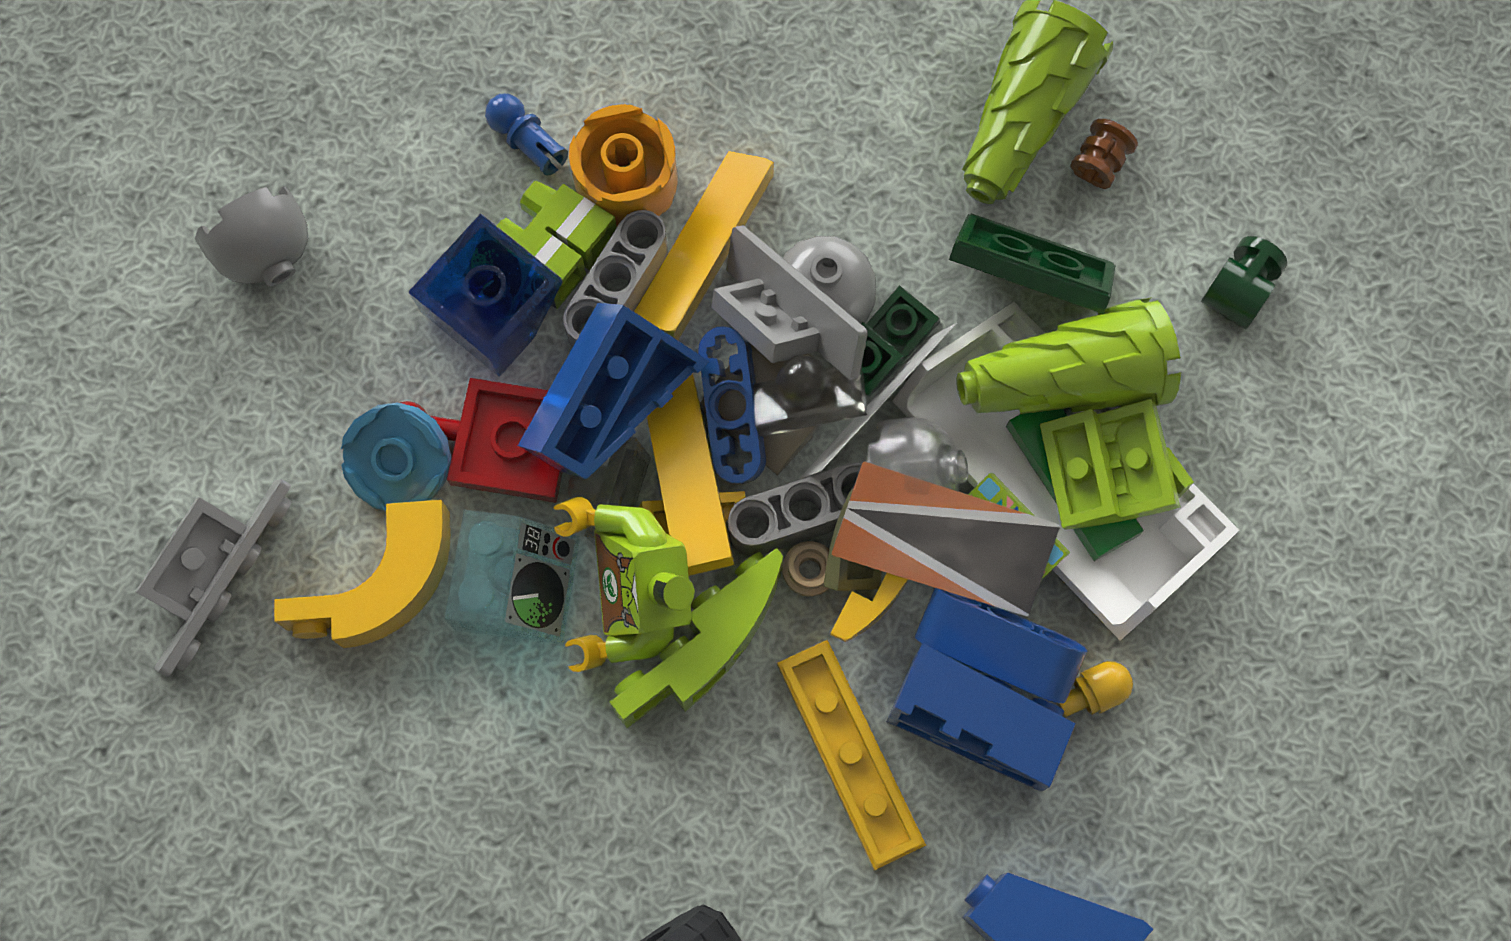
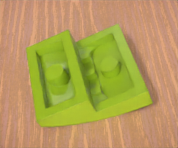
(1109, 465)

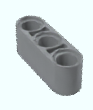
(618, 261)
(774, 505)

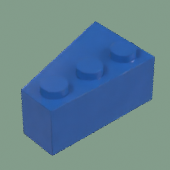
(606, 389)
(981, 719)

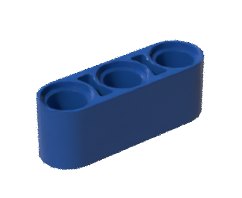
(1001, 645)

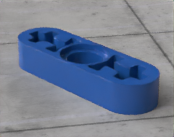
(725, 447)

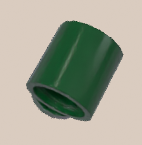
(1246, 281)

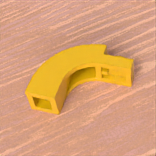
(393, 594)

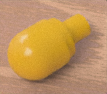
(1099, 689)

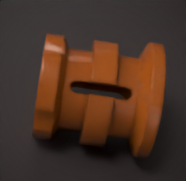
(1114, 153)

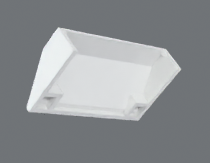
(1120, 585)

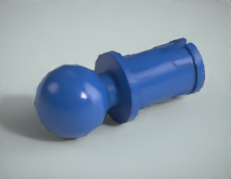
(507, 116)

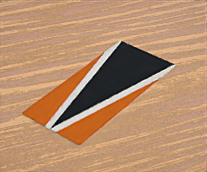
(946, 540)

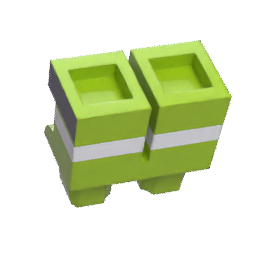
(564, 234)

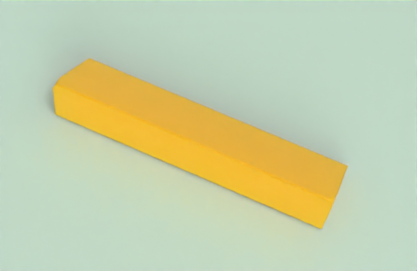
(704, 242)

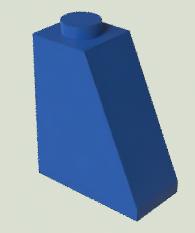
(1030, 911)

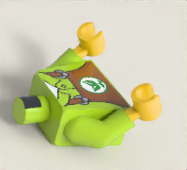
(640, 582)

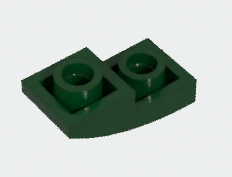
(893, 335)

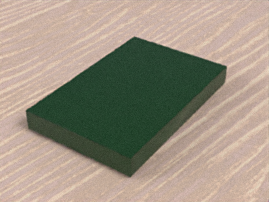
(1034, 262)

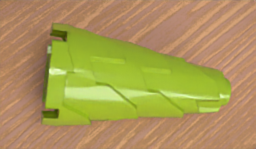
(1034, 87)
(1080, 366)

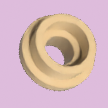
(795, 557)

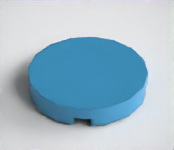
(395, 455)

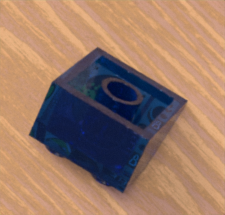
(487, 294)

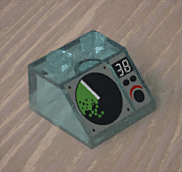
(511, 578)

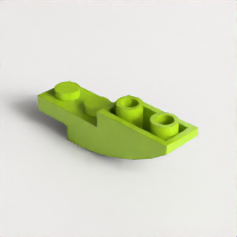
(723, 629)

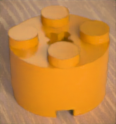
(631, 139)

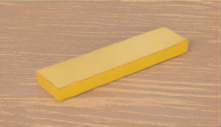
(689, 480)
(851, 755)

